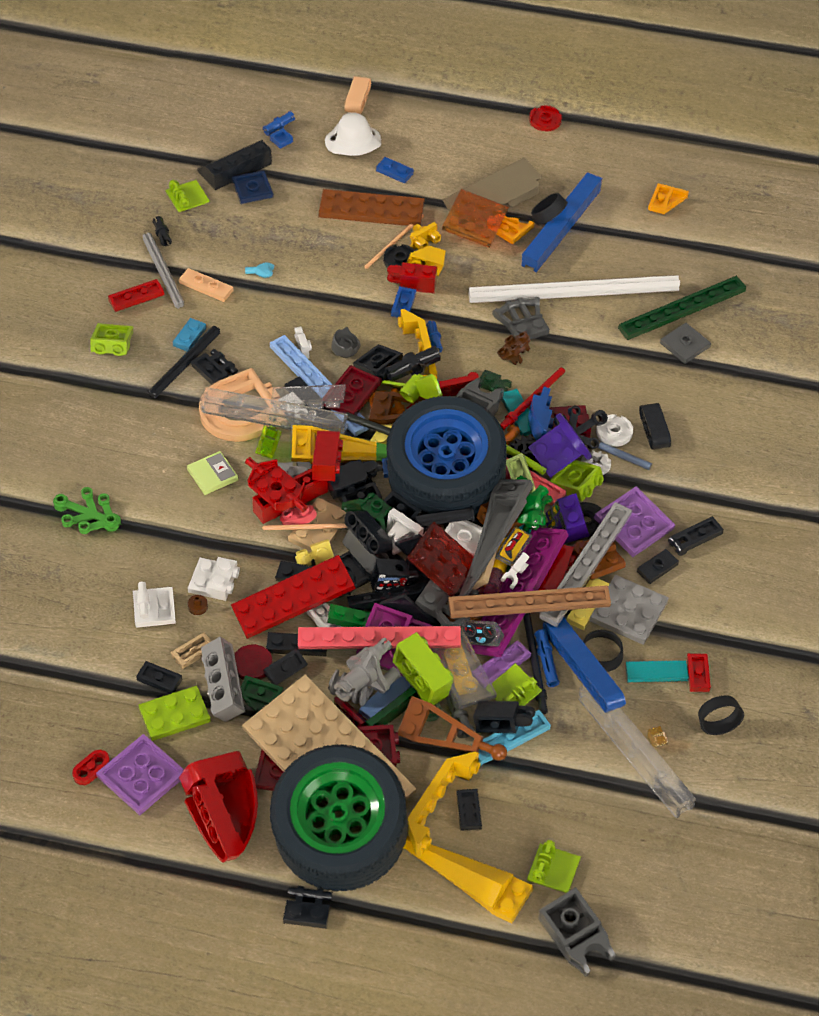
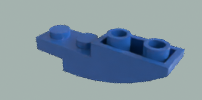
(540, 414)

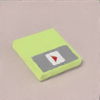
(212, 473)

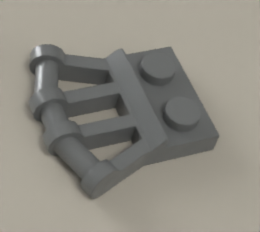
(532, 324)
(434, 601)

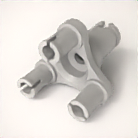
(366, 671)

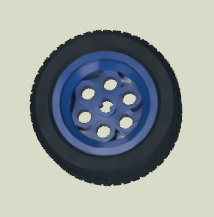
(440, 433)

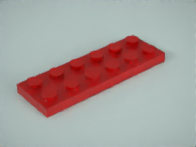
(293, 596)

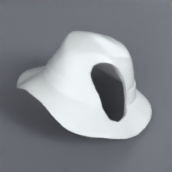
(353, 136)

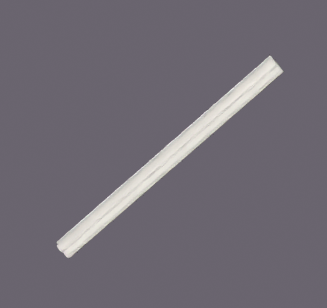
(574, 289)

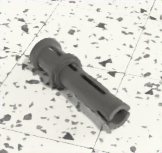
(460, 715)

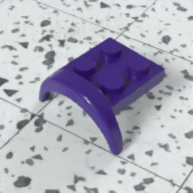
(559, 447)

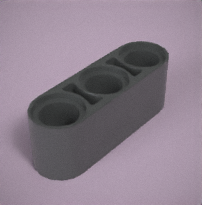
(360, 553)

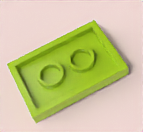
(174, 713)

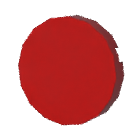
(545, 118)

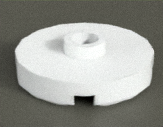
(615, 431)

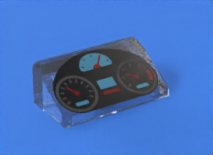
(482, 632)

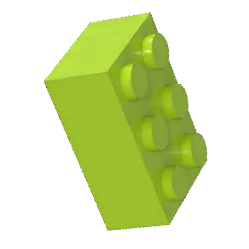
(423, 669)

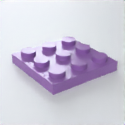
(645, 524)
(141, 774)

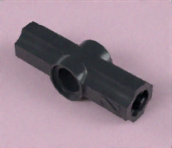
(412, 364)

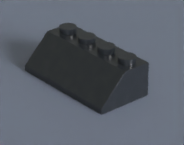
(241, 162)

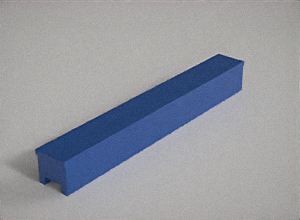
(557, 228)

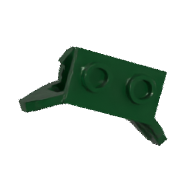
(373, 505)

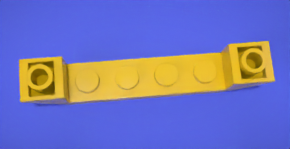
(413, 324)
(461, 766)

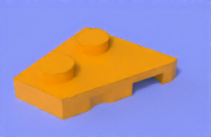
(513, 230)

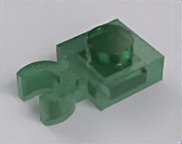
(493, 381)

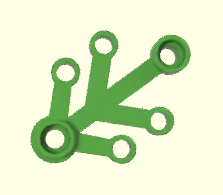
(109, 521)

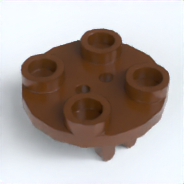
(514, 346)

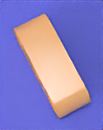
(357, 94)

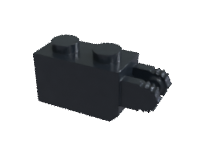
(351, 476)

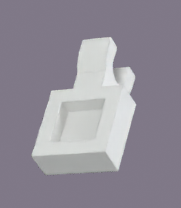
(519, 566)

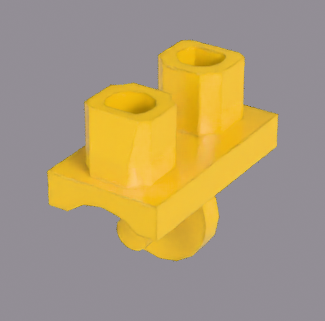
(422, 235)

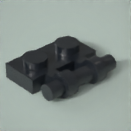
(210, 370)
(307, 913)

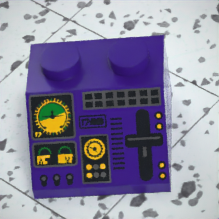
(568, 515)

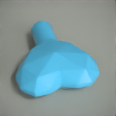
(262, 270)

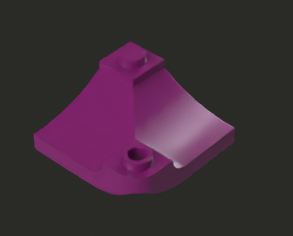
(387, 617)

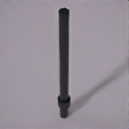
(542, 696)

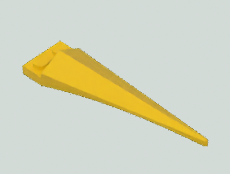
(487, 885)

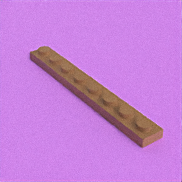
(529, 601)

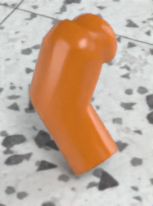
(513, 432)

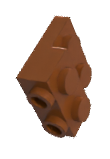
(610, 562)

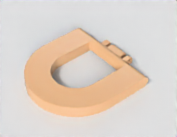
(230, 429)

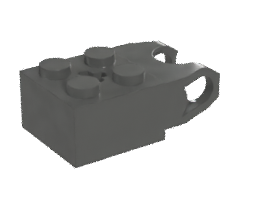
(487, 400)
(581, 935)

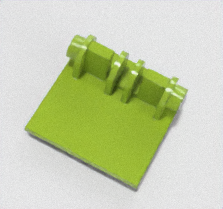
(186, 195)
(516, 686)
(553, 867)

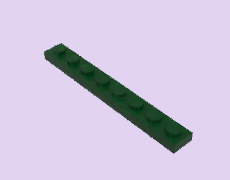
(682, 307)

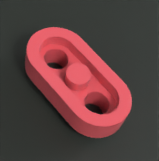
(296, 517)

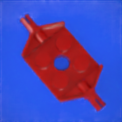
(269, 475)

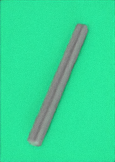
(163, 270)

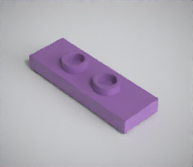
(513, 654)

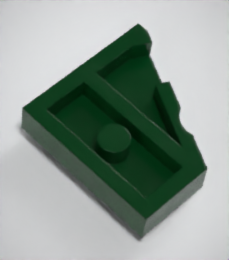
(259, 693)

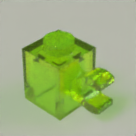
(268, 441)

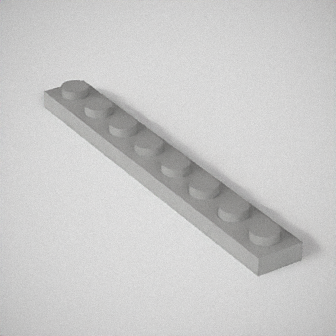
(591, 556)

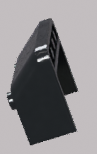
(403, 602)

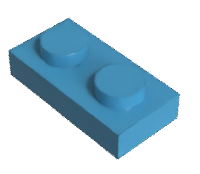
(189, 334)

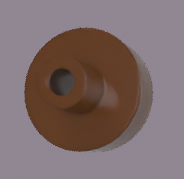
(197, 605)

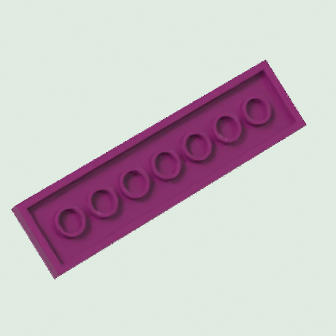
(542, 551)

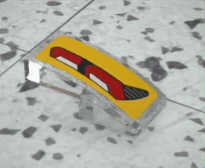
(513, 546)

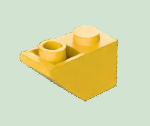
(428, 256)

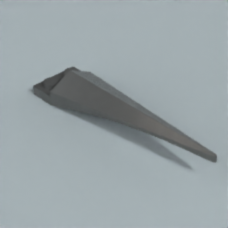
(503, 509)

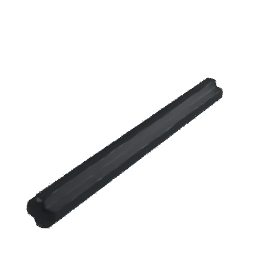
(183, 362)

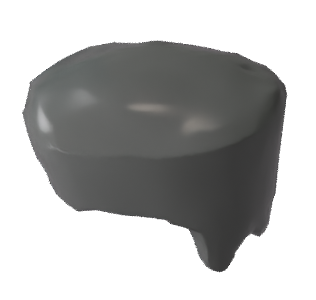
(345, 343)

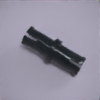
(162, 231)

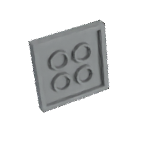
(632, 610)

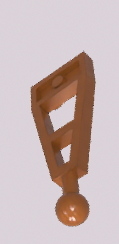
(415, 720)

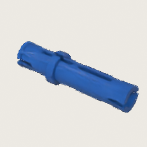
(545, 651)

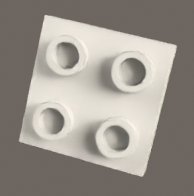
(400, 528)

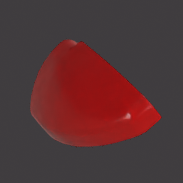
(222, 802)

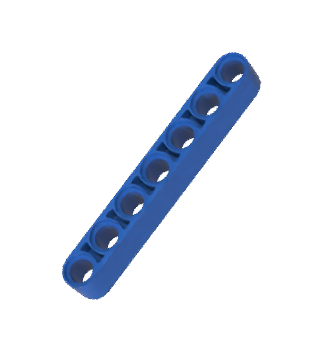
(585, 666)

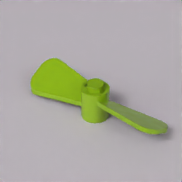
(417, 386)

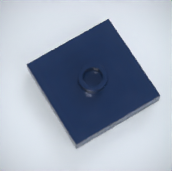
(252, 187)

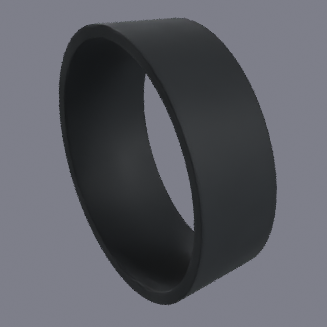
(548, 208)
(614, 663)
(725, 725)

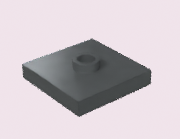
(685, 343)

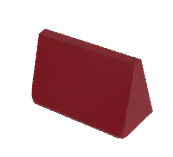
(352, 714)

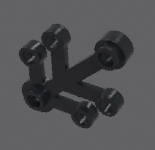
(585, 426)

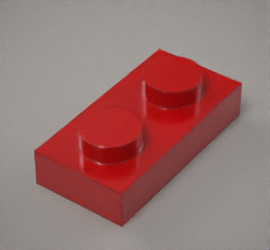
(698, 672)

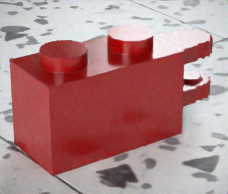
(414, 276)

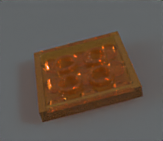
(475, 218)

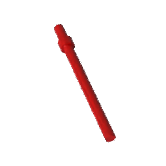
(512, 417)

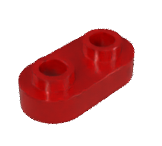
(89, 767)

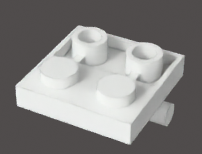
(153, 606)

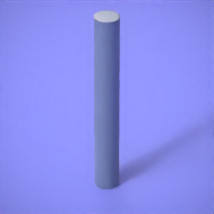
(624, 455)

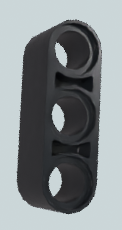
(655, 426)
(368, 532)

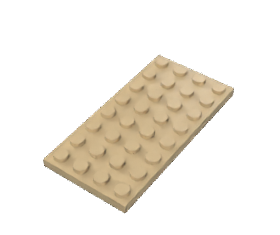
(306, 720)

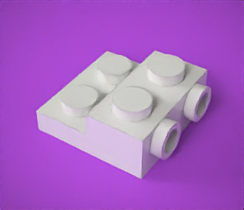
(214, 578)

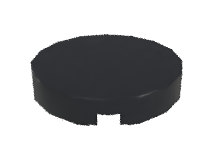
(397, 254)

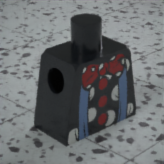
(391, 574)

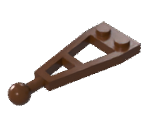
(383, 404)

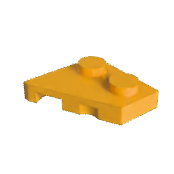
(666, 198)

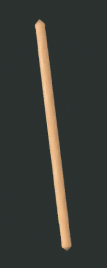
(373, 260)
(304, 526)

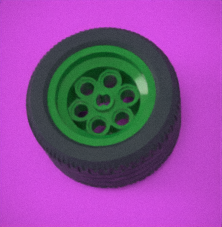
(357, 857)

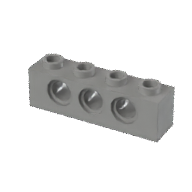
(222, 679)

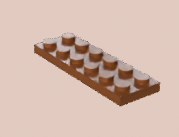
(371, 207)

